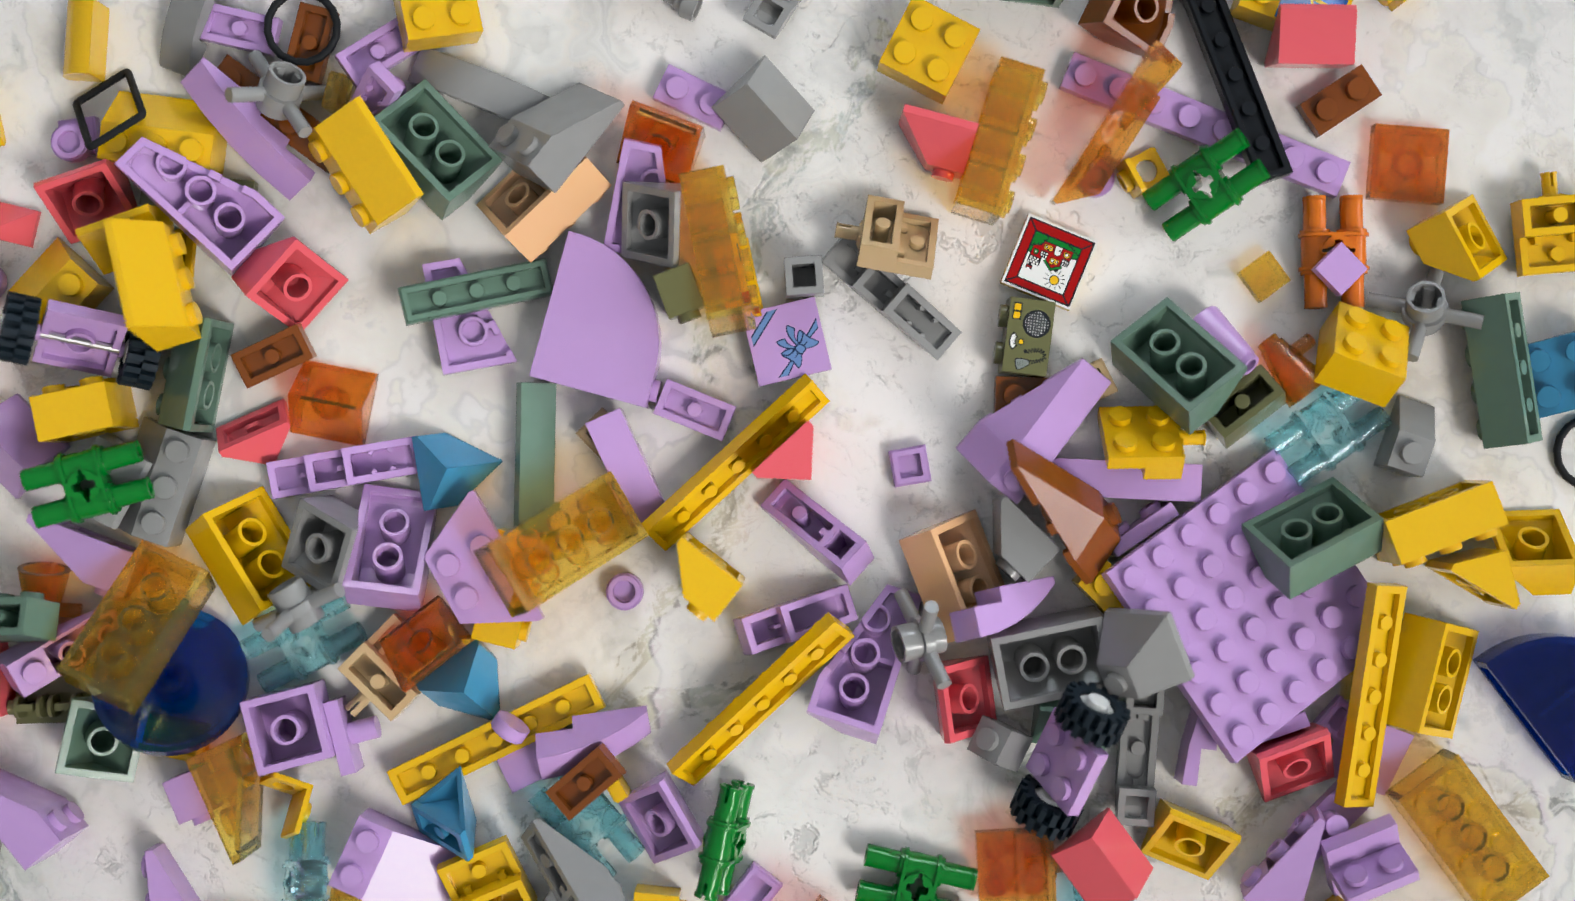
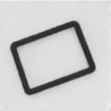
(91, 145)

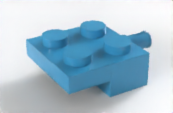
(1554, 373)

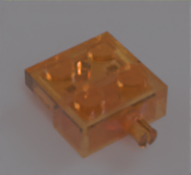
(1015, 866)

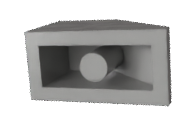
(1408, 439)

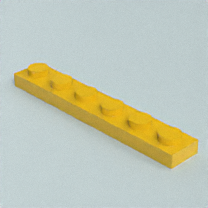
(734, 462)
(1370, 694)
(760, 699)
(484, 746)

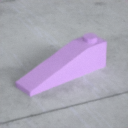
(861, 676)

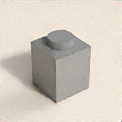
(804, 277)
(999, 743)

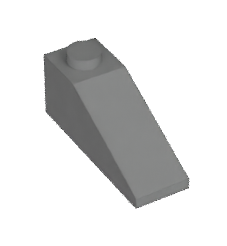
(567, 868)

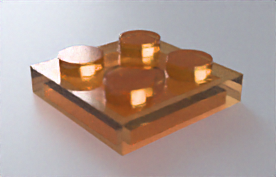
(1407, 164)

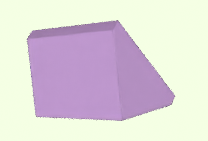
(20, 444)
(662, 819)

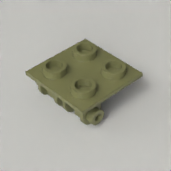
(45, 705)

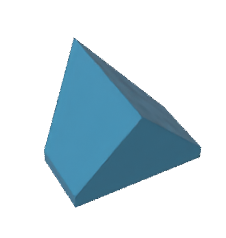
(449, 469)
(466, 683)
(448, 815)

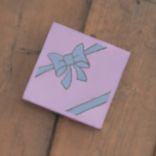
(788, 342)

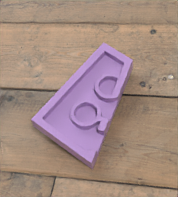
(638, 163)
(468, 339)

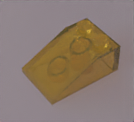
(231, 794)

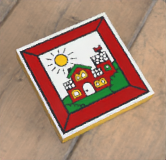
(1048, 262)

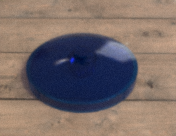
(192, 697)

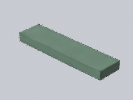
(475, 291)
(534, 448)

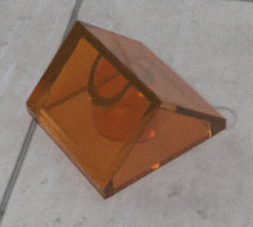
(679, 138)
(332, 402)
(424, 643)

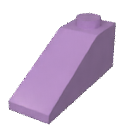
(819, 531)
(88, 554)

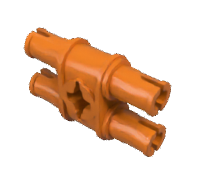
(1316, 238)

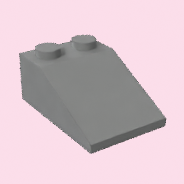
(555, 134)

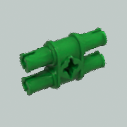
(1225, 190)
(89, 465)
(724, 840)
(907, 866)

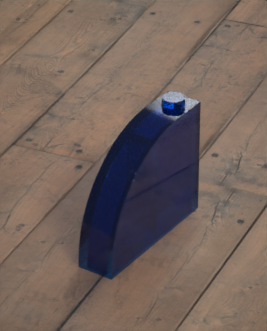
(1538, 686)

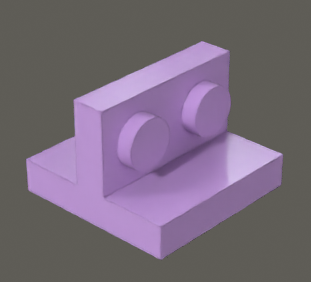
(1367, 861)

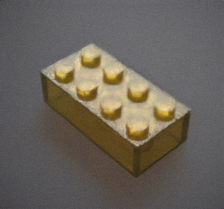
(1002, 131)
(716, 243)
(560, 544)
(137, 627)
(1465, 831)

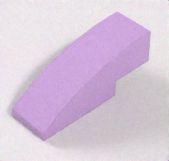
(626, 461)
(999, 608)
(792, 619)
(563, 749)

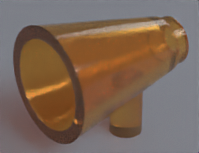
(1290, 366)
(50, 580)

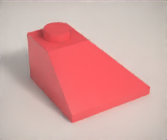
(938, 141)
(289, 281)

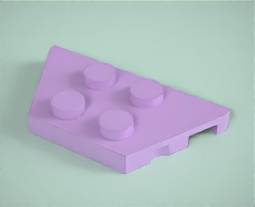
(461, 574)

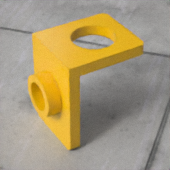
(1130, 178)
(299, 807)

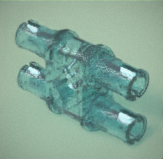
(1326, 452)
(309, 658)
(608, 825)
(307, 865)

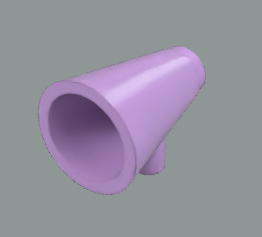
(1223, 331)

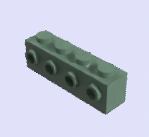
(1502, 372)
(28, 618)

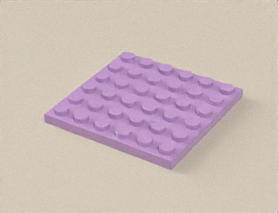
(1247, 643)

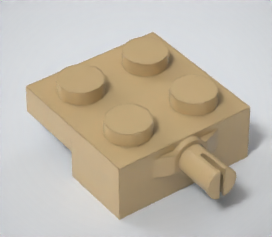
(893, 239)
(374, 678)

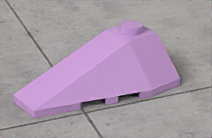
(210, 209)
(1039, 420)

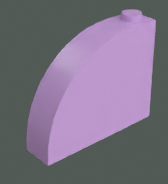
(600, 327)

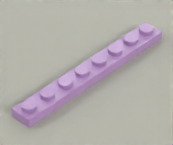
(1200, 123)

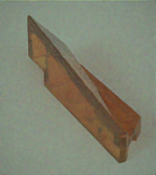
(1119, 125)

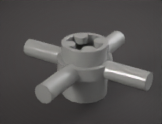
(278, 92)
(1416, 313)
(295, 607)
(920, 638)

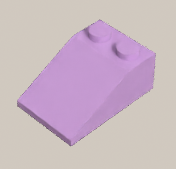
(390, 550)
(35, 820)
(390, 862)

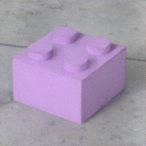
(288, 727)

